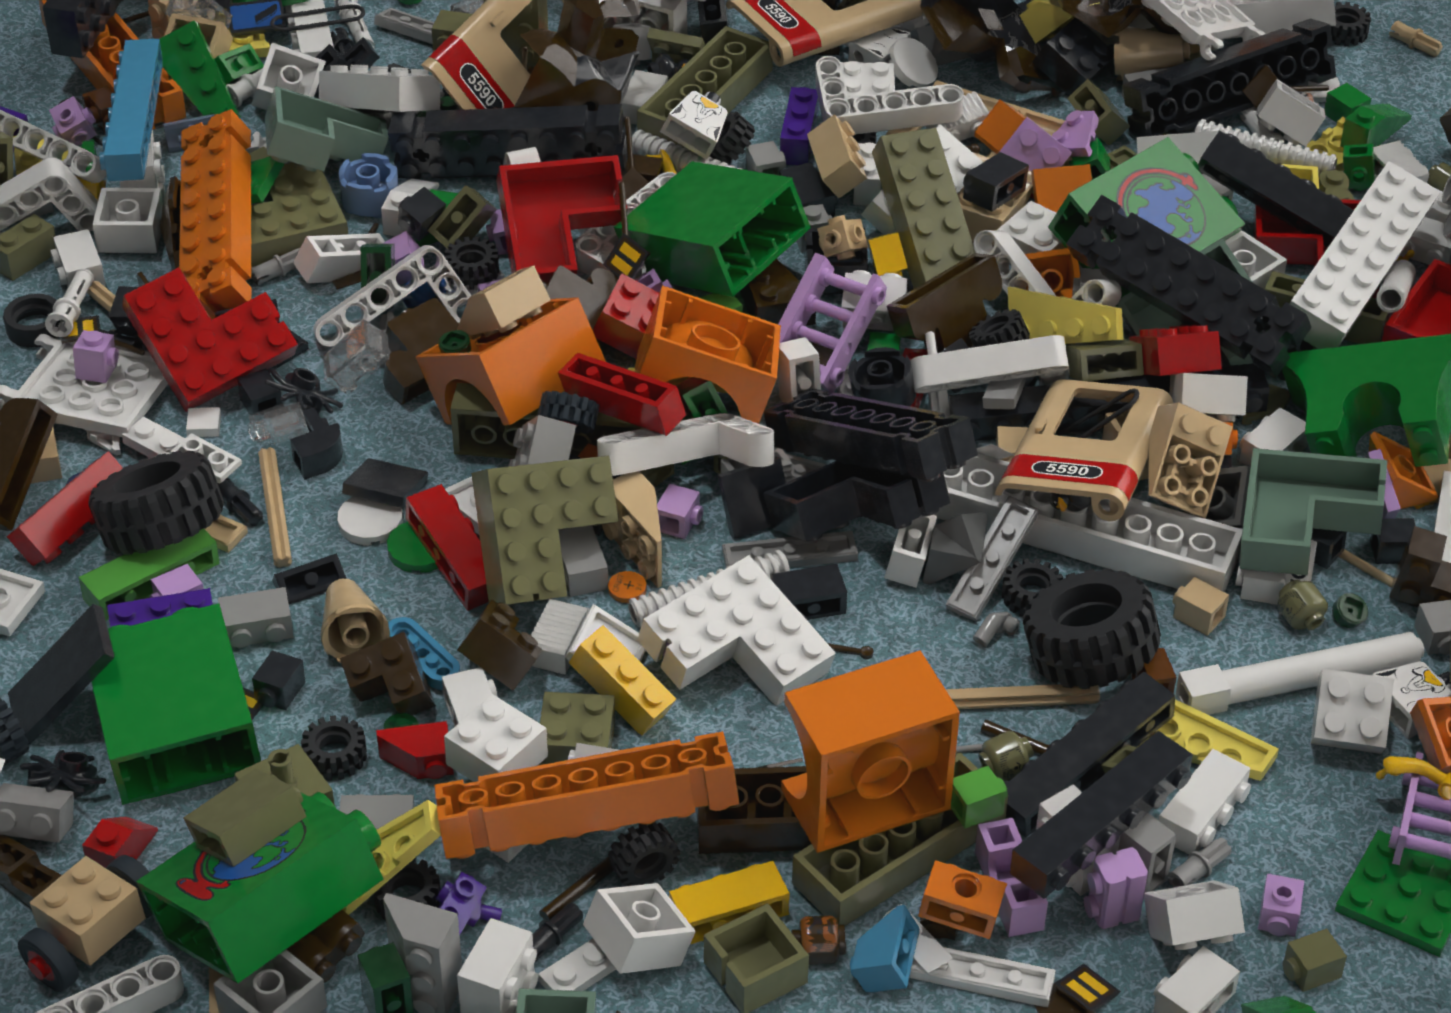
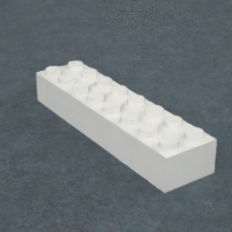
(1362, 254)

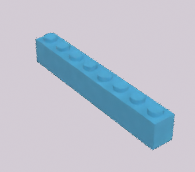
(132, 110)

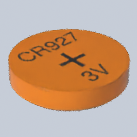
(626, 586)

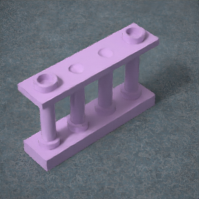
(807, 301)
(1402, 839)

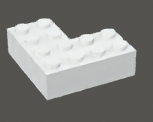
(740, 618)

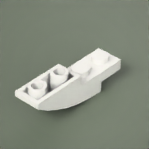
(155, 439)

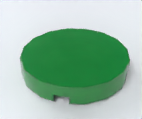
(407, 550)

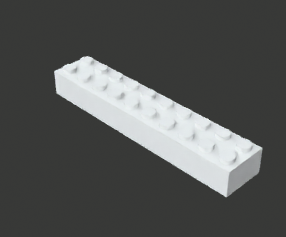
(1144, 542)

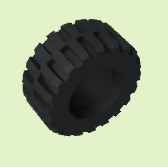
(156, 502)
(1092, 628)

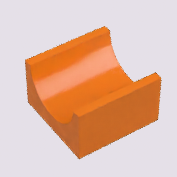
(713, 344)
(515, 364)
(873, 750)

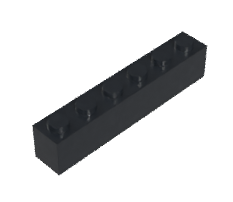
(1273, 187)
(1077, 758)
(1101, 815)

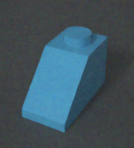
(886, 952)

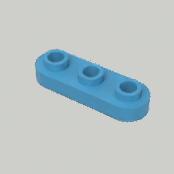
(438, 659)

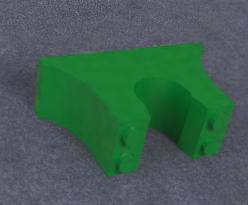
(1375, 386)

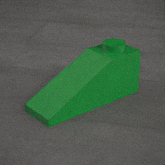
(1373, 124)

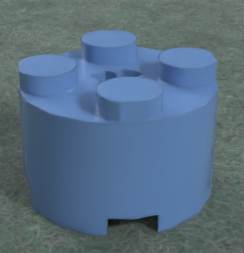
(366, 184)

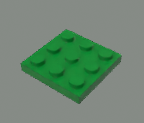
(1402, 899)

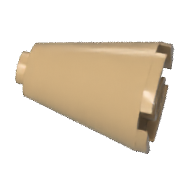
(1147, 50)
(350, 620)

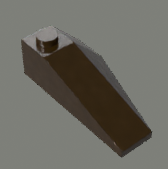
(171, 221)

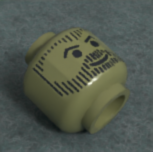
(1302, 605)
(1006, 754)

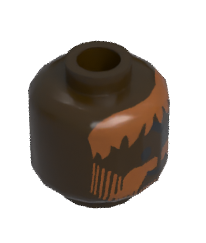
(821, 938)

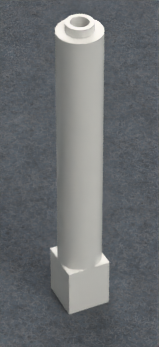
(1214, 689)

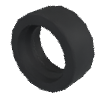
(24, 307)

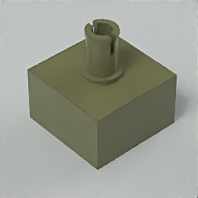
(292, 767)

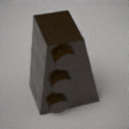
(771, 293)

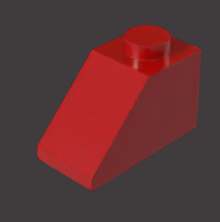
(416, 749)
(116, 838)

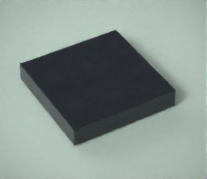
(384, 482)
(744, 497)

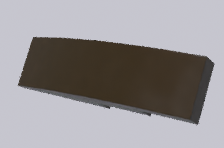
(22, 871)

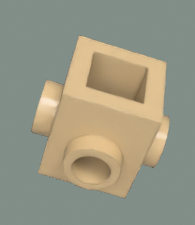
(842, 238)

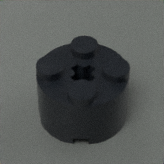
(883, 377)

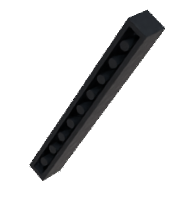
(985, 421)

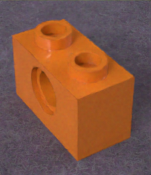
(962, 899)

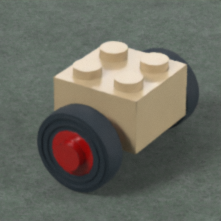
(83, 915)

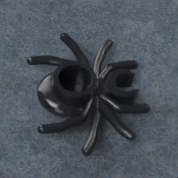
(306, 388)
(68, 767)

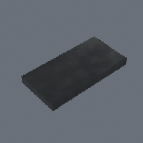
(62, 673)

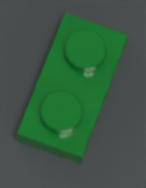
(238, 62)

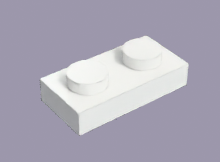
(578, 969)

